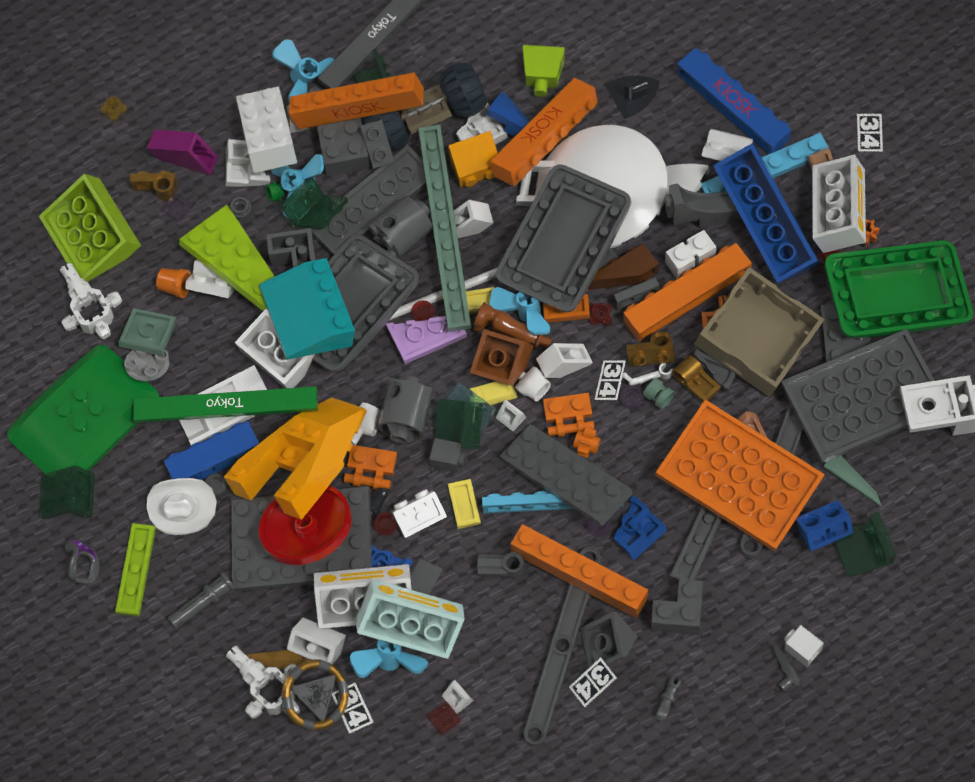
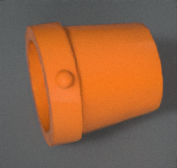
(173, 281)

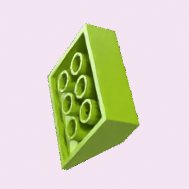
(89, 228)

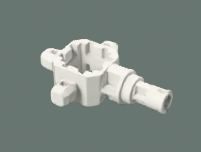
(83, 295)
(257, 677)

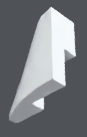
(480, 124)
(239, 166)
(686, 175)

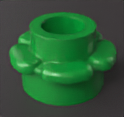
(274, 192)

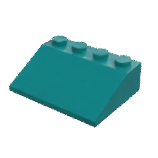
(308, 310)

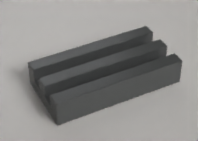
(635, 294)

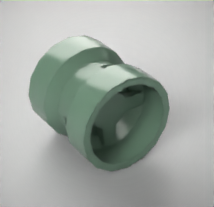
(658, 393)

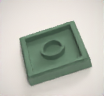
(147, 331)

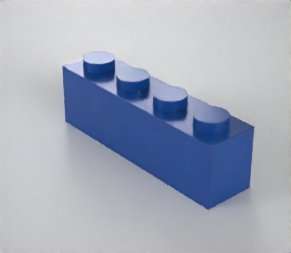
(213, 454)

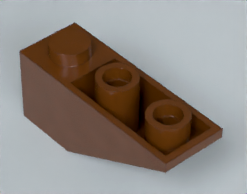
(630, 269)

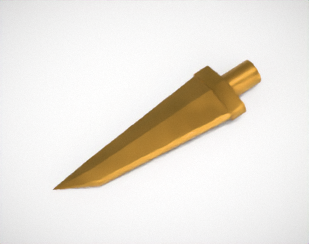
(279, 659)

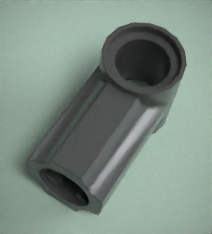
(498, 565)

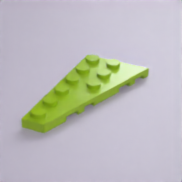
(229, 253)

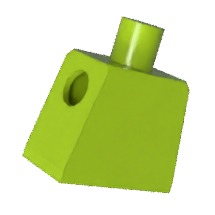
(543, 67)

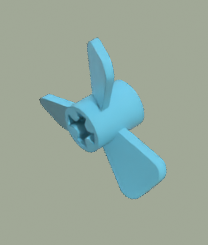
(288, 55)
(293, 178)
(527, 307)
(386, 656)

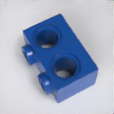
(824, 525)

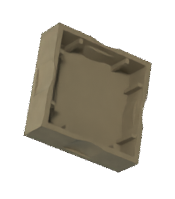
(759, 332)

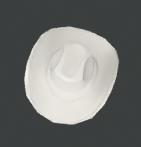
(181, 505)

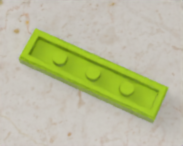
(135, 570)

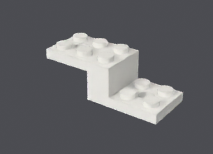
(952, 401)

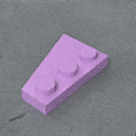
(422, 337)

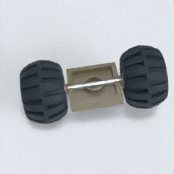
(462, 91)

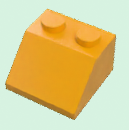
(472, 159)

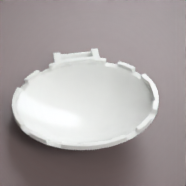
(616, 158)

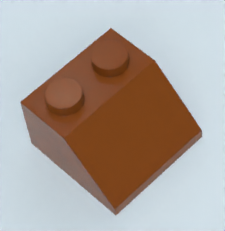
(501, 357)

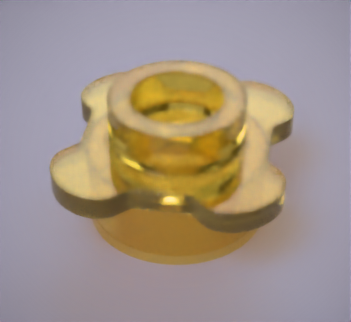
(111, 103)

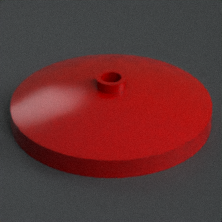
(309, 539)

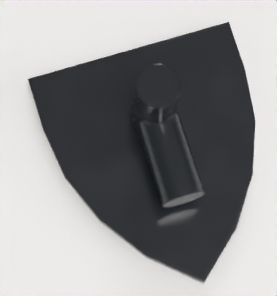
(632, 93)

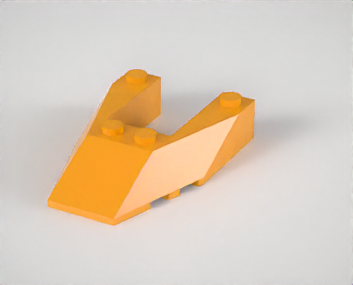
(307, 445)

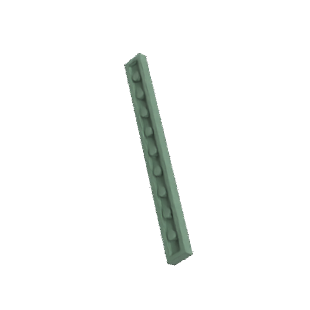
(444, 228)

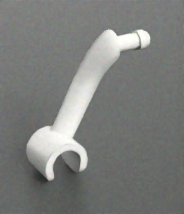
(650, 376)

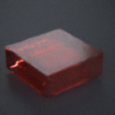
(444, 718)

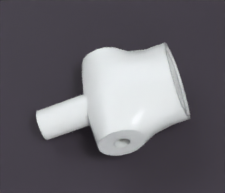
(533, 384)
(370, 422)

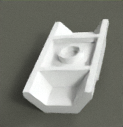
(201, 429)

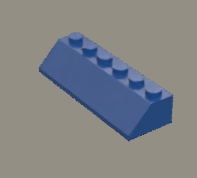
(766, 214)

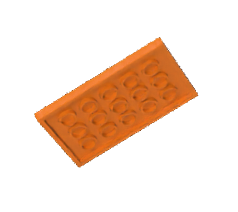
(739, 475)

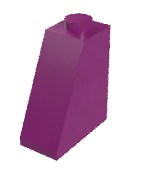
(183, 150)

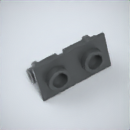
(377, 143)

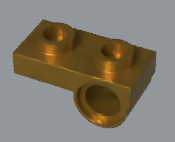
(154, 182)
(657, 351)
(695, 380)

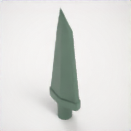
(844, 471)

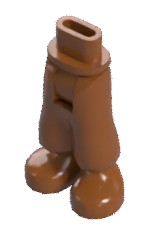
(508, 326)

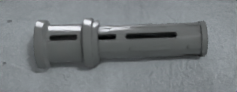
(210, 594)

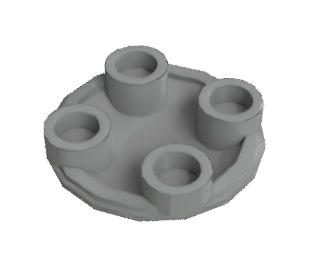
(145, 365)

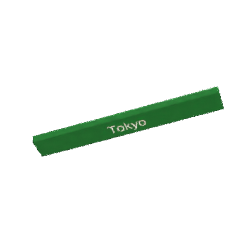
(225, 404)

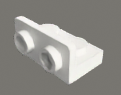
(723, 144)
(208, 282)
(418, 513)

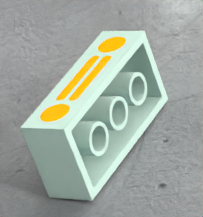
(410, 618)

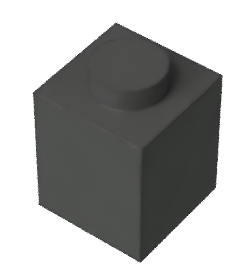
(447, 455)

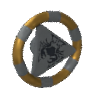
(315, 694)

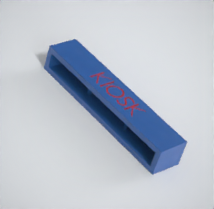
(733, 101)

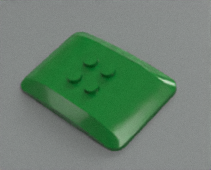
(898, 289)
(80, 414)

